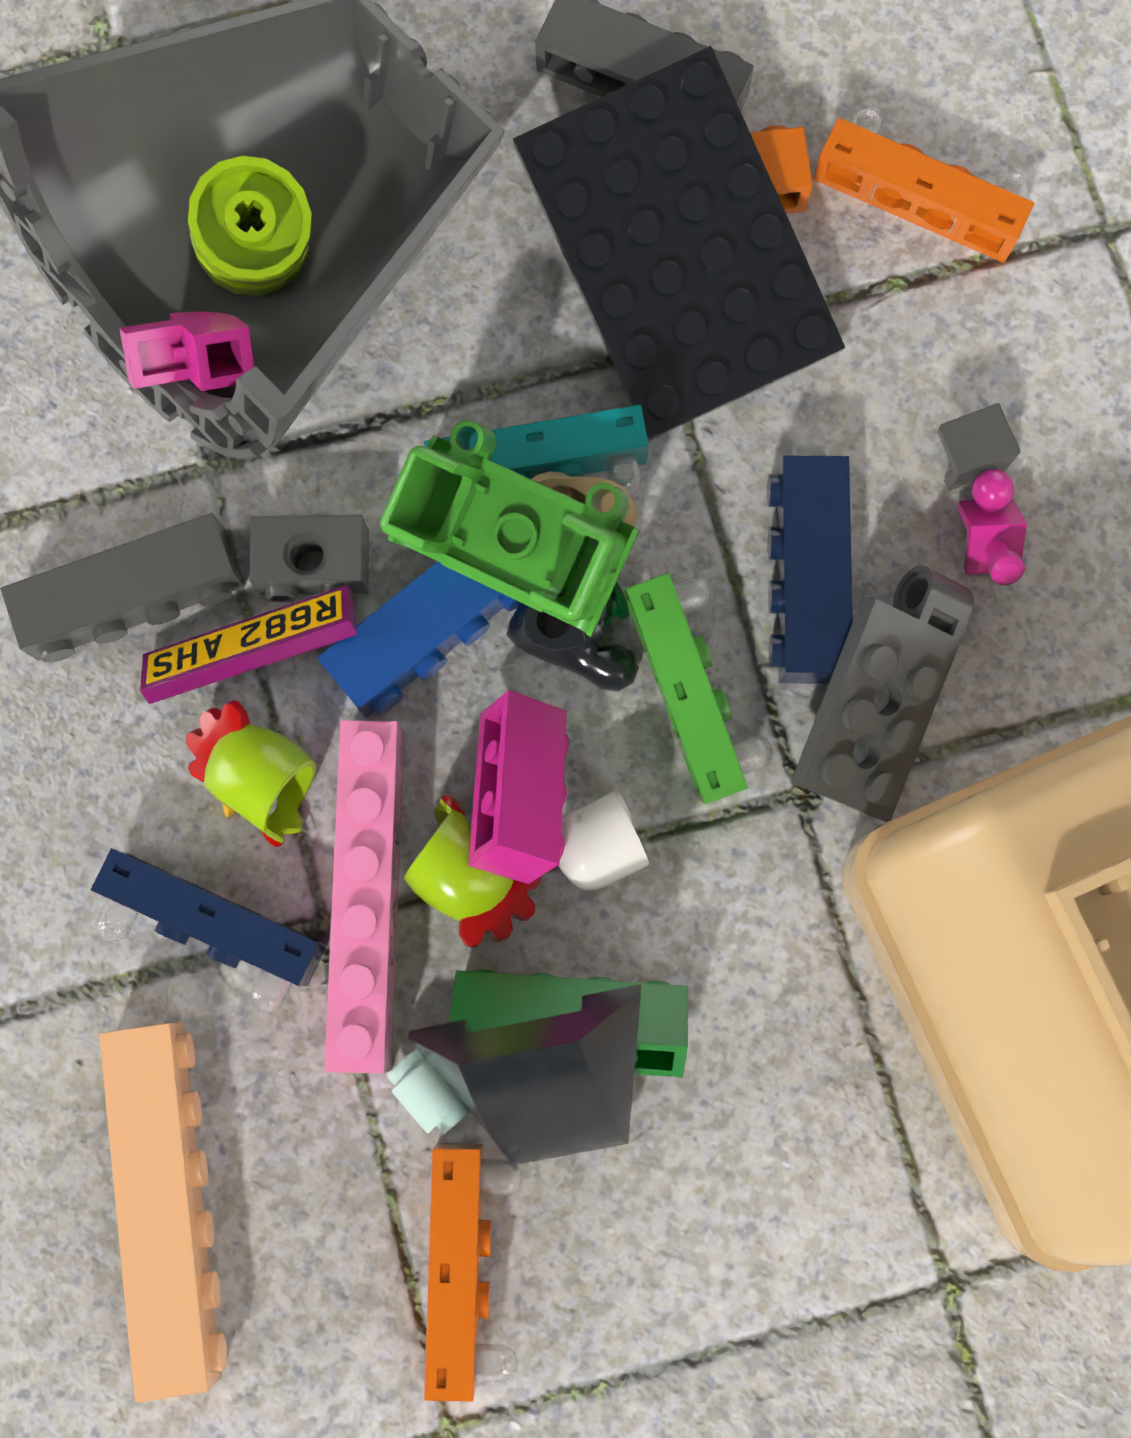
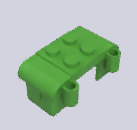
(509, 527)

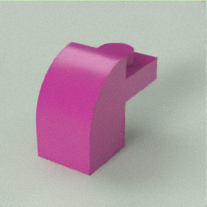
(194, 346)

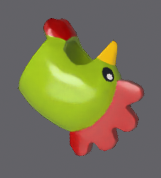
(250, 769)
(467, 894)

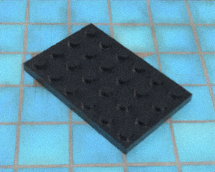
(679, 243)

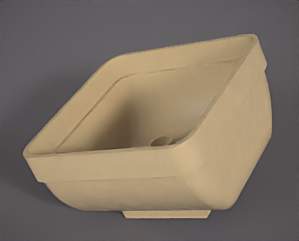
(1014, 975)

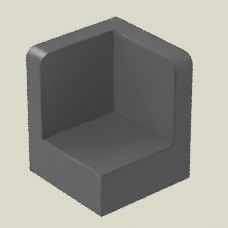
(977, 444)

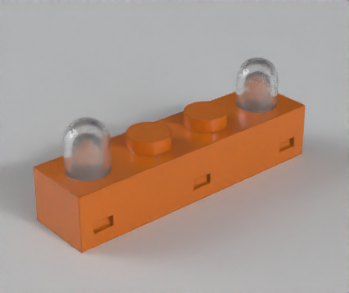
(923, 188)
(454, 1285)

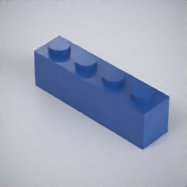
(411, 637)

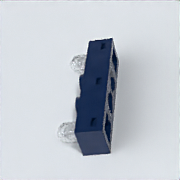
(193, 911)

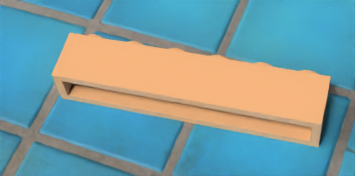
(161, 1211)

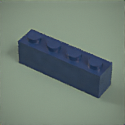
(812, 566)

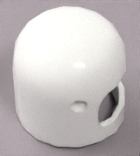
(600, 844)

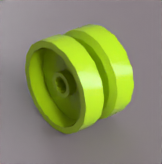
(258, 194)

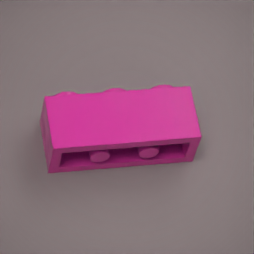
(519, 788)

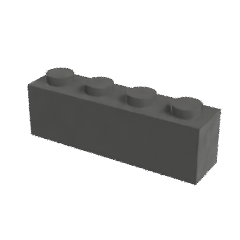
(610, 49)
(122, 589)

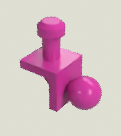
(993, 528)

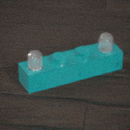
(576, 446)

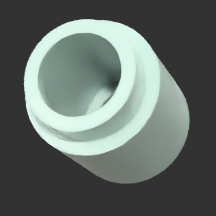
(426, 1094)

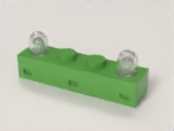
(680, 675)

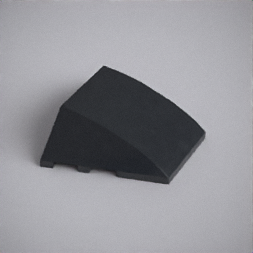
(545, 1081)

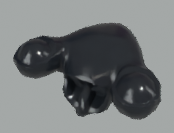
(570, 648)

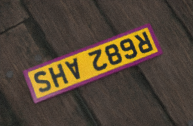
(248, 644)

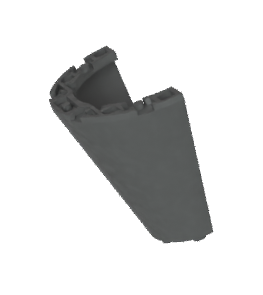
(117, 139)

